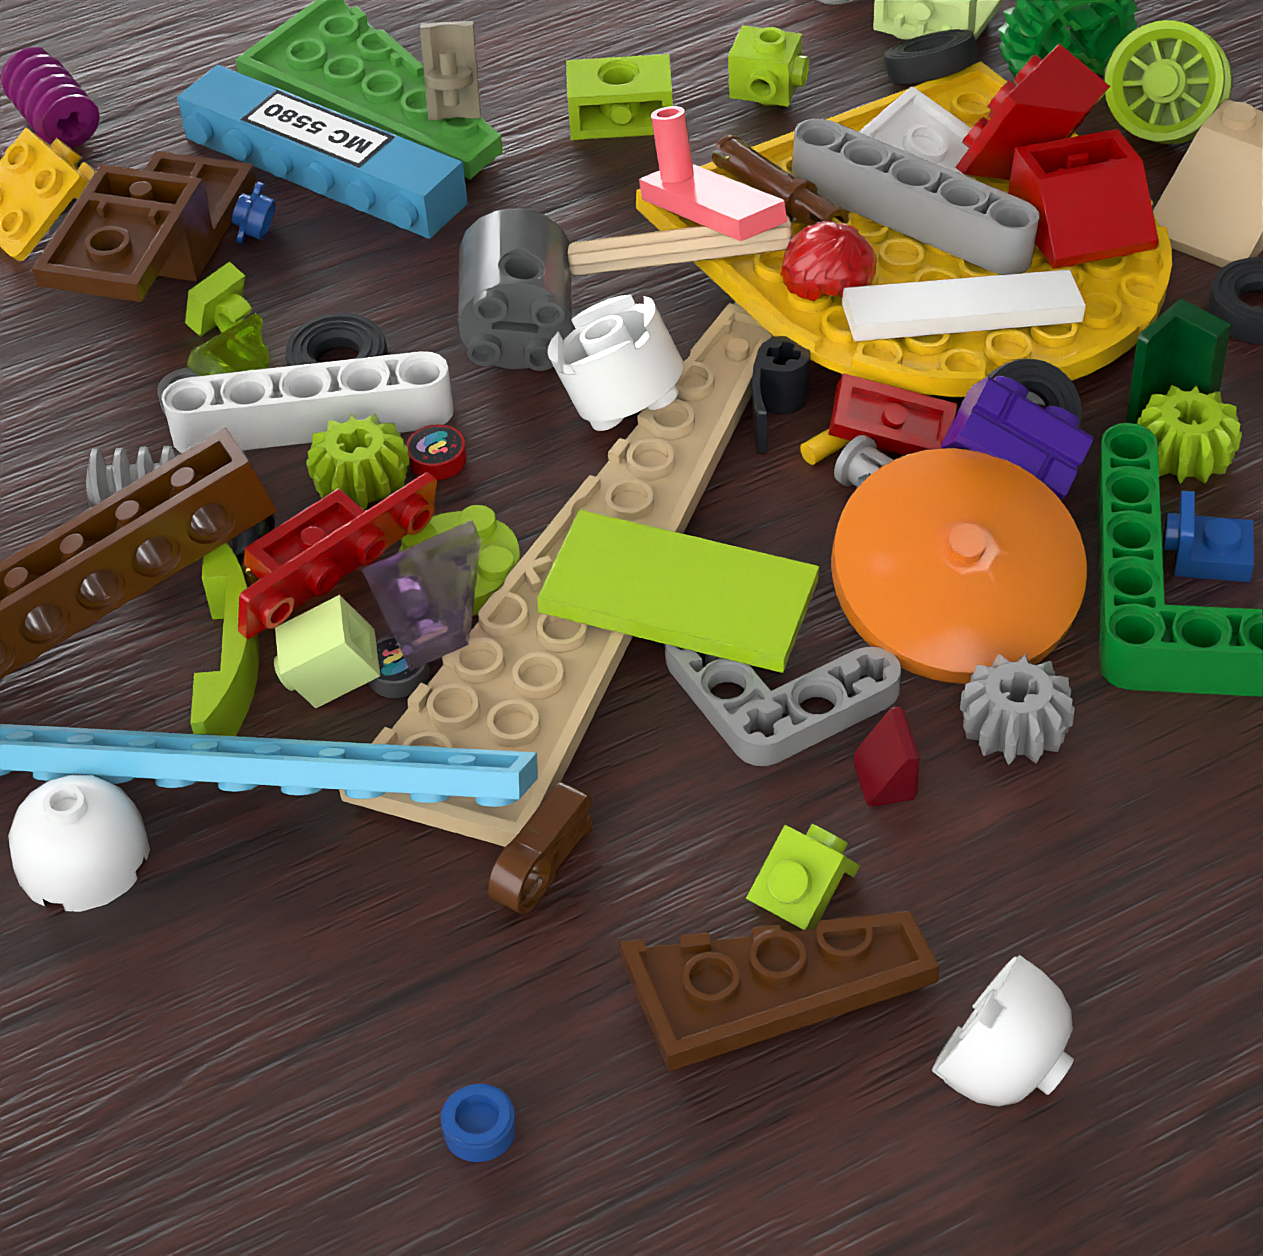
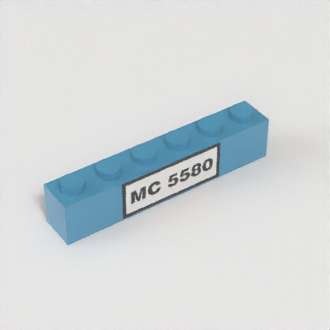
(324, 151)

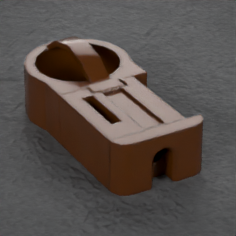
(538, 850)

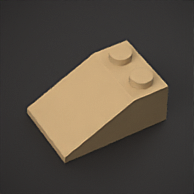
(1218, 189)

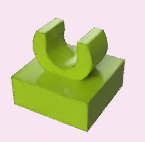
(217, 301)

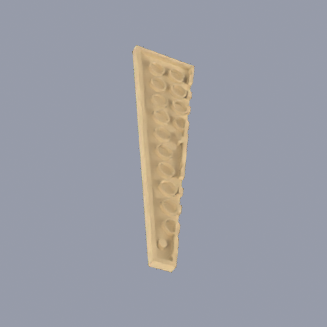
(540, 677)

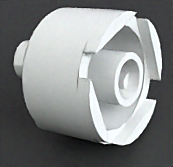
(617, 361)

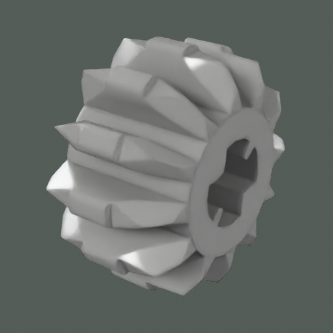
(1017, 708)

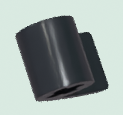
(778, 383)

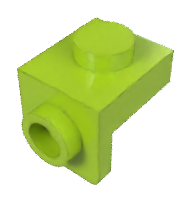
(802, 875)

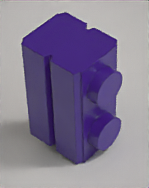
(1009, 426)

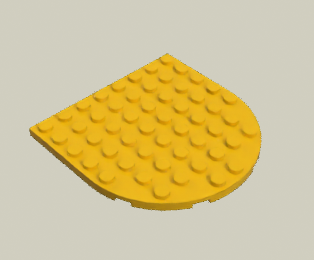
(1118, 292)

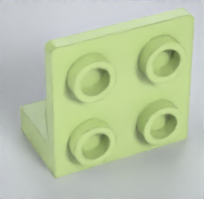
(920, 17)

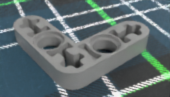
(763, 708)

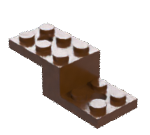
(144, 225)

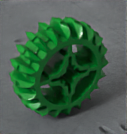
(1041, 25)

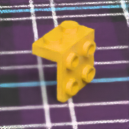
(35, 190)

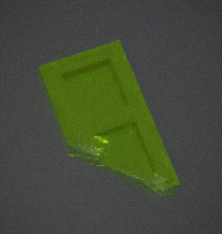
(232, 350)

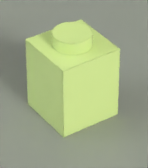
(326, 652)

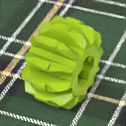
(1192, 432)
(358, 458)

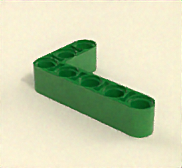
(1139, 636)

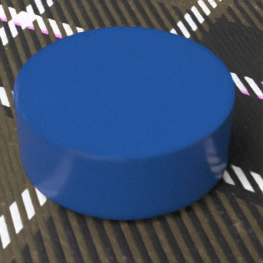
(478, 1122)

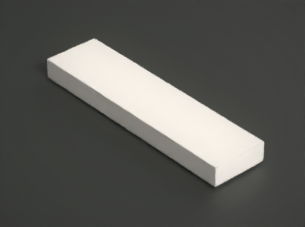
(962, 305)

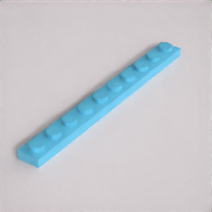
(245, 762)

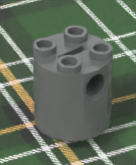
(514, 289)

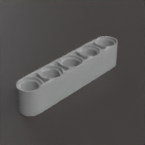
(916, 196)

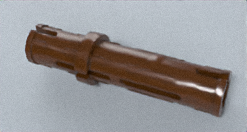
(756, 171)

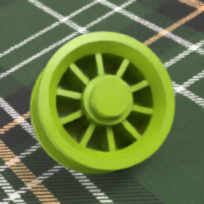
(1167, 81)

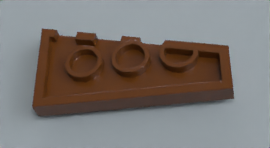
(747, 989)

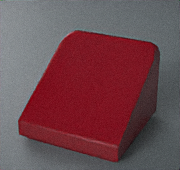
(888, 761)

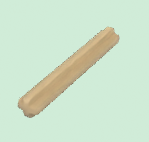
(669, 248)

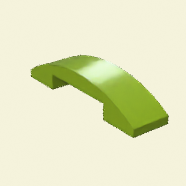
(224, 696)

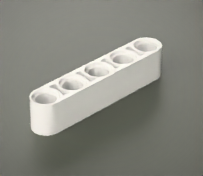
(296, 401)

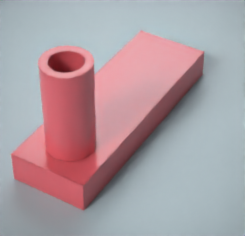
(702, 194)

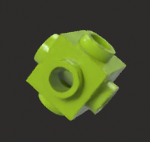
(766, 65)

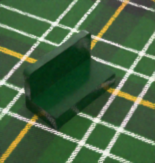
(1178, 350)

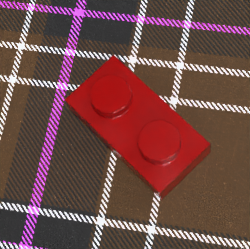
(890, 416)

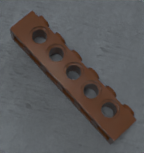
(126, 546)

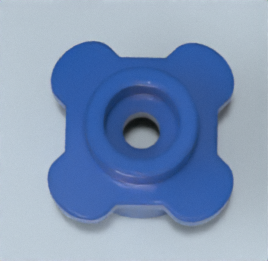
(253, 214)

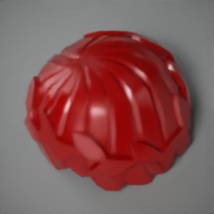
(827, 260)

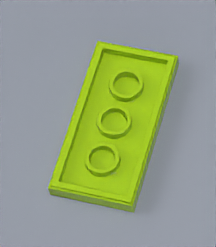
(679, 590)

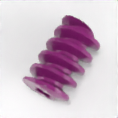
(49, 97)

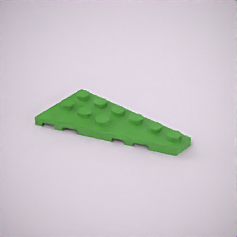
(362, 72)

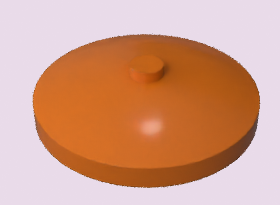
(958, 563)

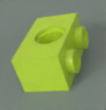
(616, 95)

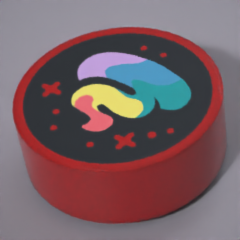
(437, 451)

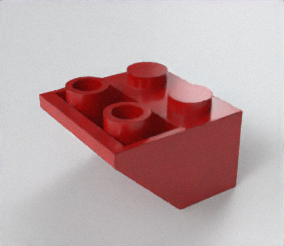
(1043, 107)
(1087, 197)

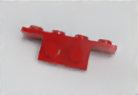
(324, 545)

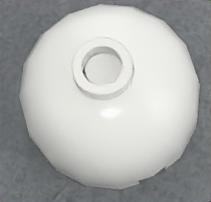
(77, 842)
(1010, 1039)

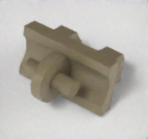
(450, 70)

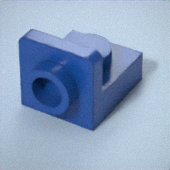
(1209, 545)

